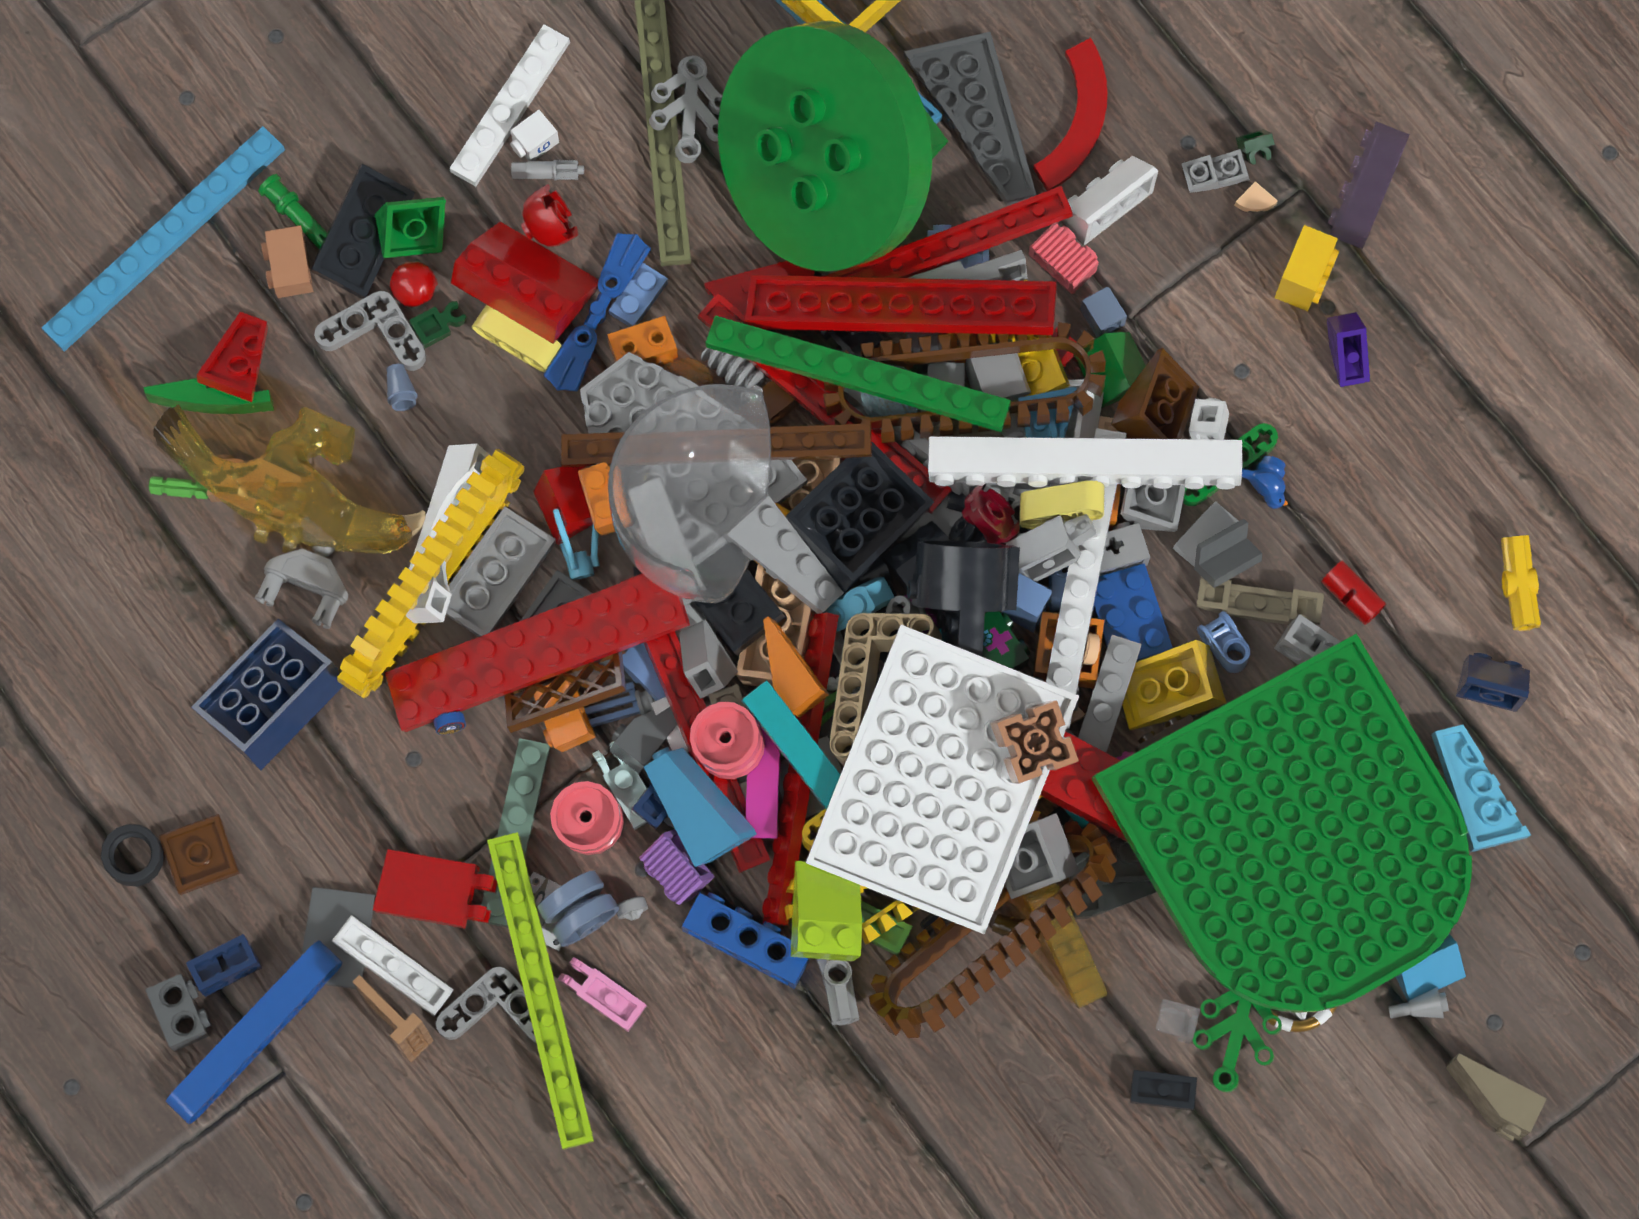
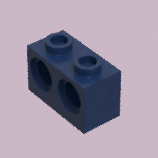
(224, 965)

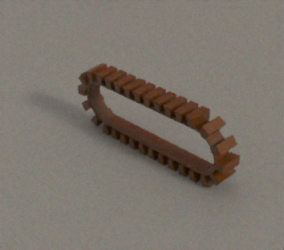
(1092, 382)
(909, 1018)

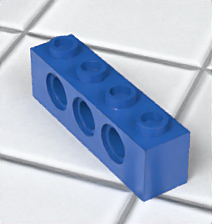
(698, 925)

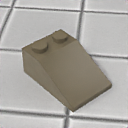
(1499, 1100)

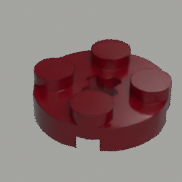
(991, 515)

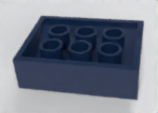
(269, 694)

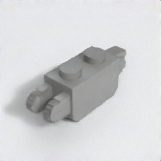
(1052, 545)

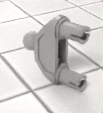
(309, 572)

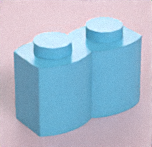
(862, 599)

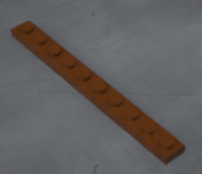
(786, 444)

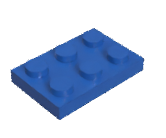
(1131, 610)

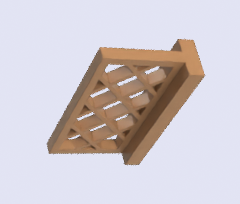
(409, 1034)

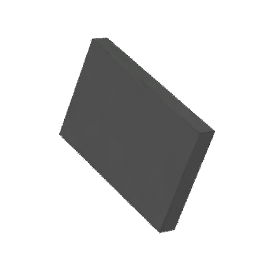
(326, 916)

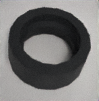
(117, 836)

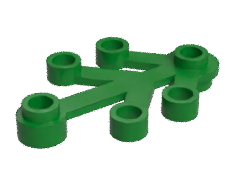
(1239, 1025)

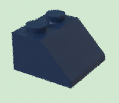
(1494, 682)

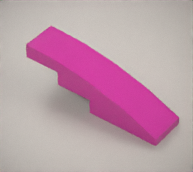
(763, 792)

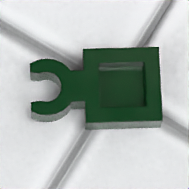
(434, 326)

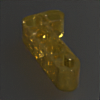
(1070, 953)

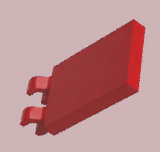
(431, 889)

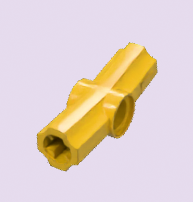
(1520, 582)

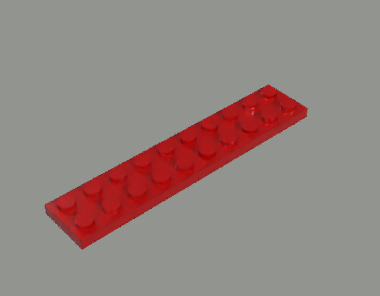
(901, 305)
(533, 650)

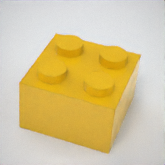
(1308, 269)

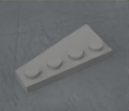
(775, 544)

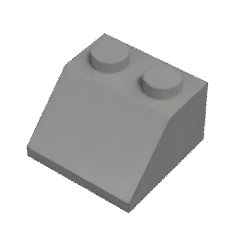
(1041, 858)

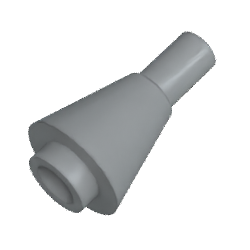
(1429, 1004)

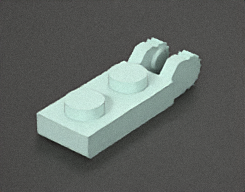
(624, 785)

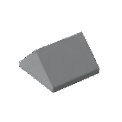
(998, 376)
(1153, 507)

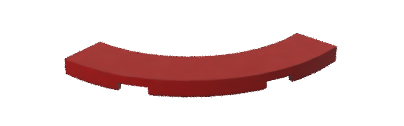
(1088, 118)

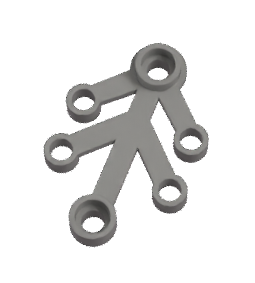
(689, 104)

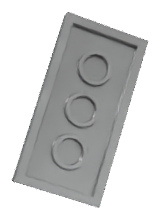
(497, 572)

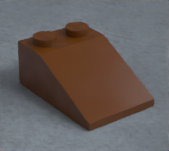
(1157, 401)

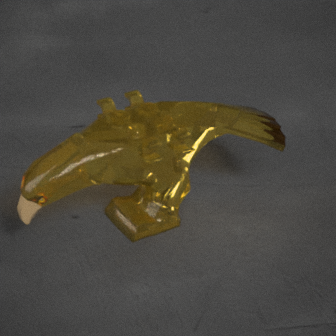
(285, 491)

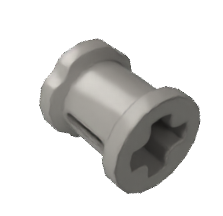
(909, 608)

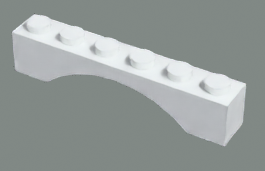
(456, 469)

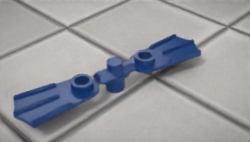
(574, 357)

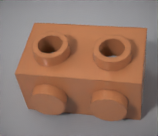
(288, 262)

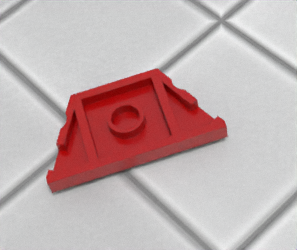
(736, 287)

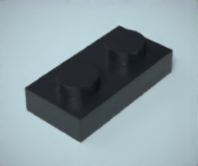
(1163, 1090)

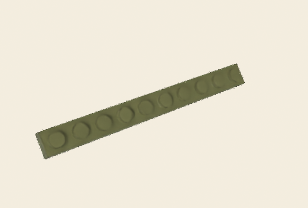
(665, 165)

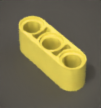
(515, 339)
(1064, 500)

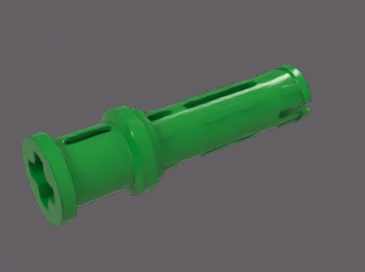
(287, 203)

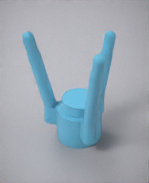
(578, 563)

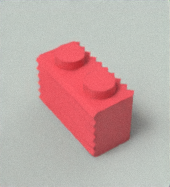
(1064, 257)

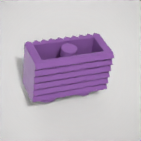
(673, 868)

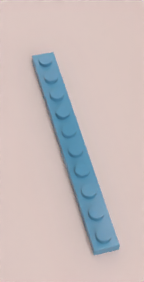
(163, 239)

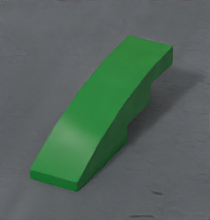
(201, 398)

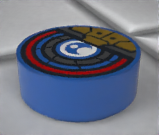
(449, 723)

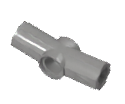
(839, 994)

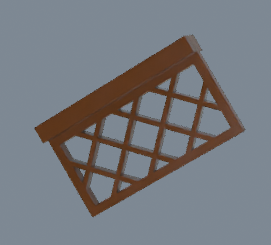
(565, 701)

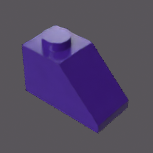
(1349, 348)

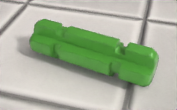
(177, 487)

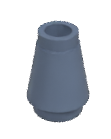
(400, 388)

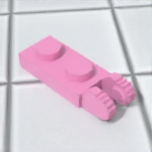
(605, 995)

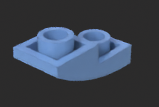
(641, 670)

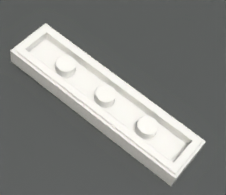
(392, 965)

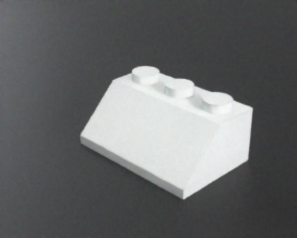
(1110, 197)

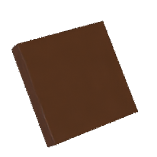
(199, 854)

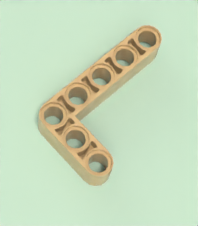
(865, 674)

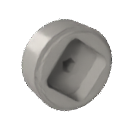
(632, 908)

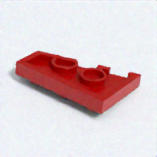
(236, 358)

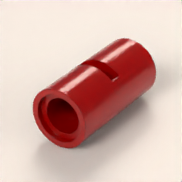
(1353, 592)

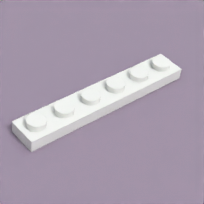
(509, 105)

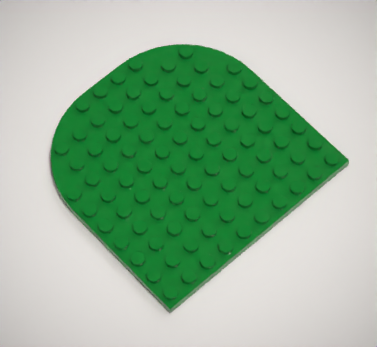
(1299, 835)

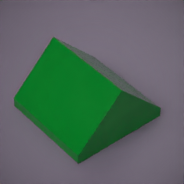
(411, 227)
(1121, 367)

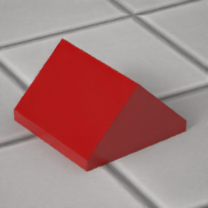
(562, 490)

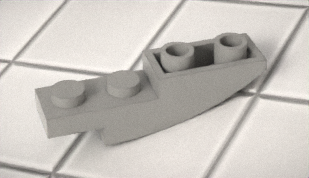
(1006, 267)

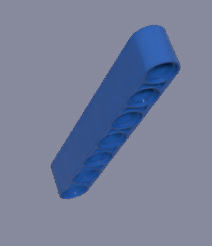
(254, 1032)

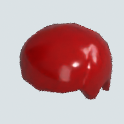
(413, 283)

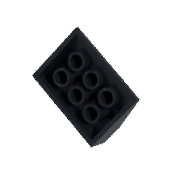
(858, 515)

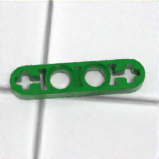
(1262, 450)

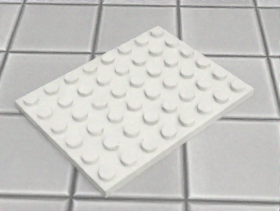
(927, 788)

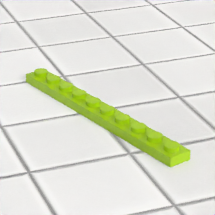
(540, 991)

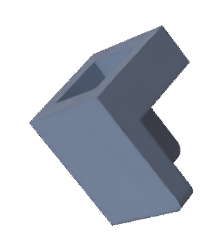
(1103, 312)

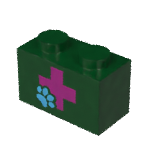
(1001, 644)

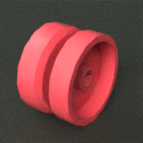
(710, 744)
(581, 800)

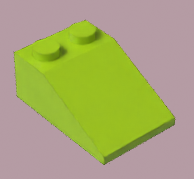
(825, 915)

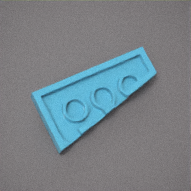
(1484, 807)

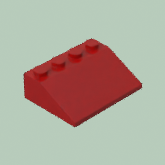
(523, 281)

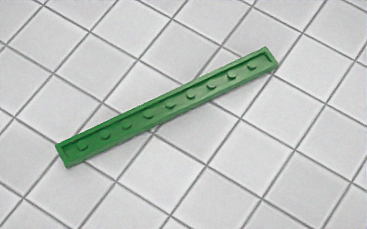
(858, 373)

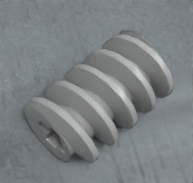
(735, 368)

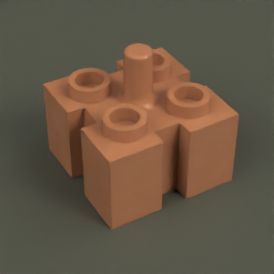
(1034, 742)

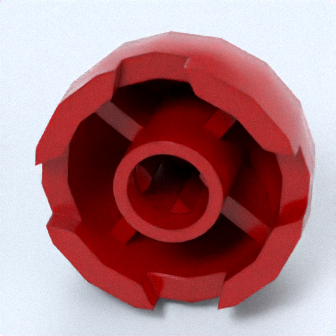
(547, 218)

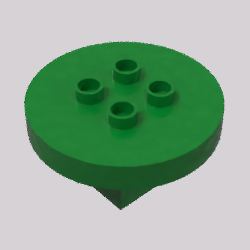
(826, 145)

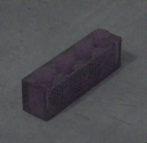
(1369, 184)

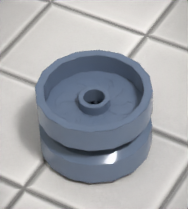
(578, 908)

